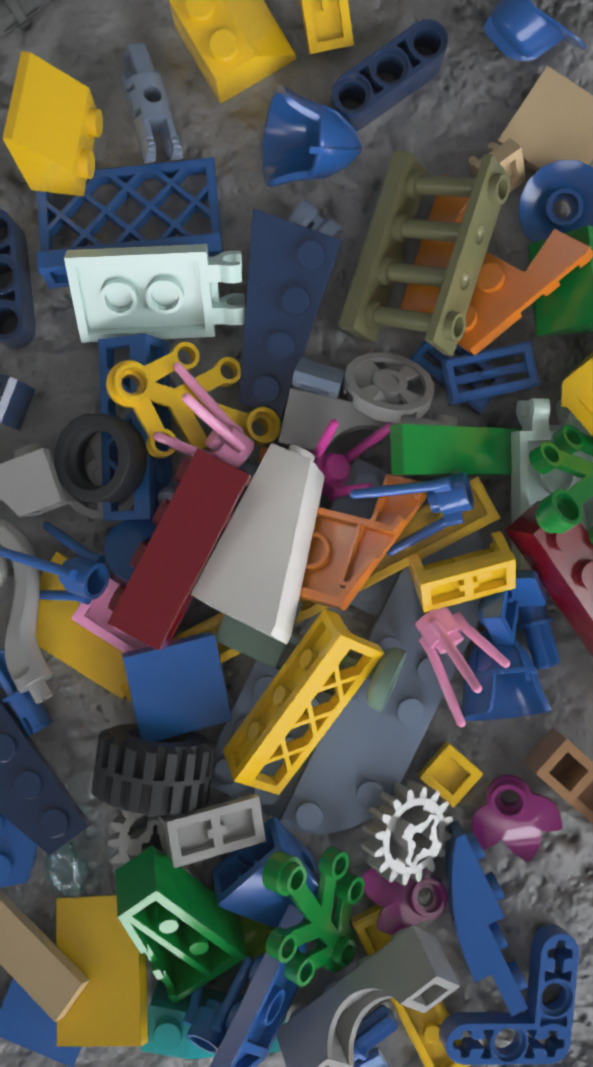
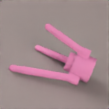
(225, 440)
(442, 632)

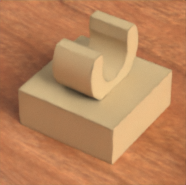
(511, 159)

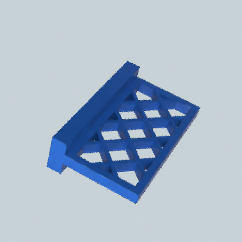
(51, 261)

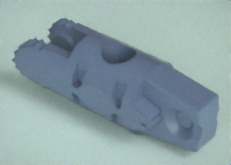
(148, 104)

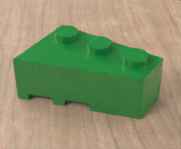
(176, 923)

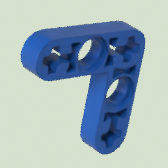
(537, 1019)

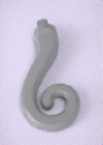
(21, 645)

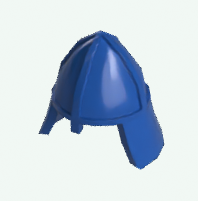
(304, 140)
(505, 691)

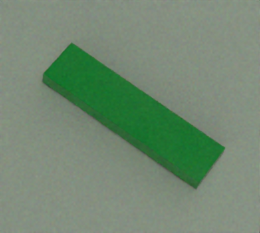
(450, 450)

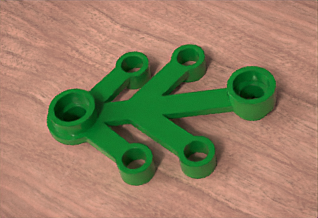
(563, 508)
(335, 941)

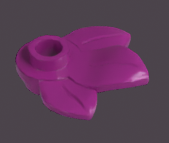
(515, 822)
(401, 901)

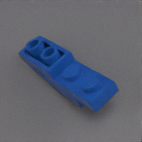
(475, 917)

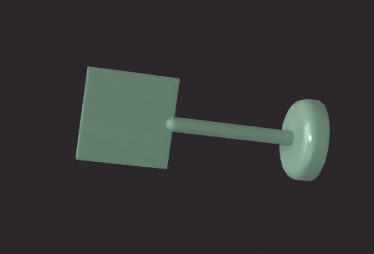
(269, 651)

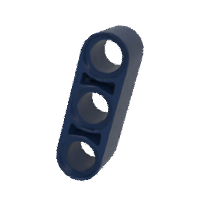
(397, 58)
(17, 296)

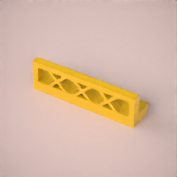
(288, 703)

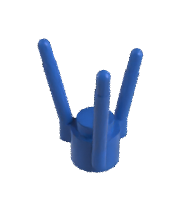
(445, 495)
(82, 576)
(209, 1021)

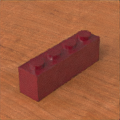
(178, 549)
(563, 567)

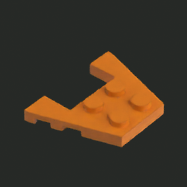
(500, 288)
(350, 547)

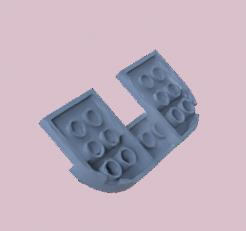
(362, 748)

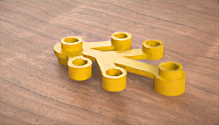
(149, 391)

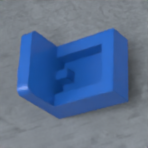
(501, 610)

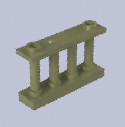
(392, 229)

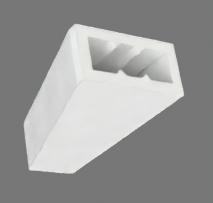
(266, 545)

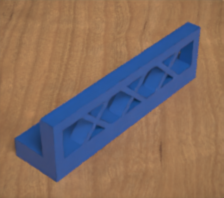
(144, 350)

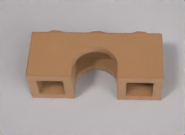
(564, 770)

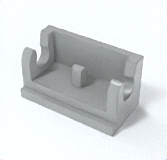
(213, 830)

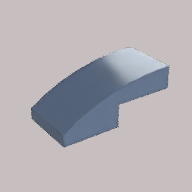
(318, 377)

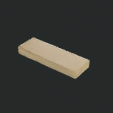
(37, 962)

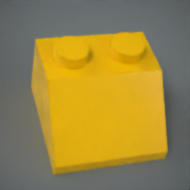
(231, 42)
(52, 128)

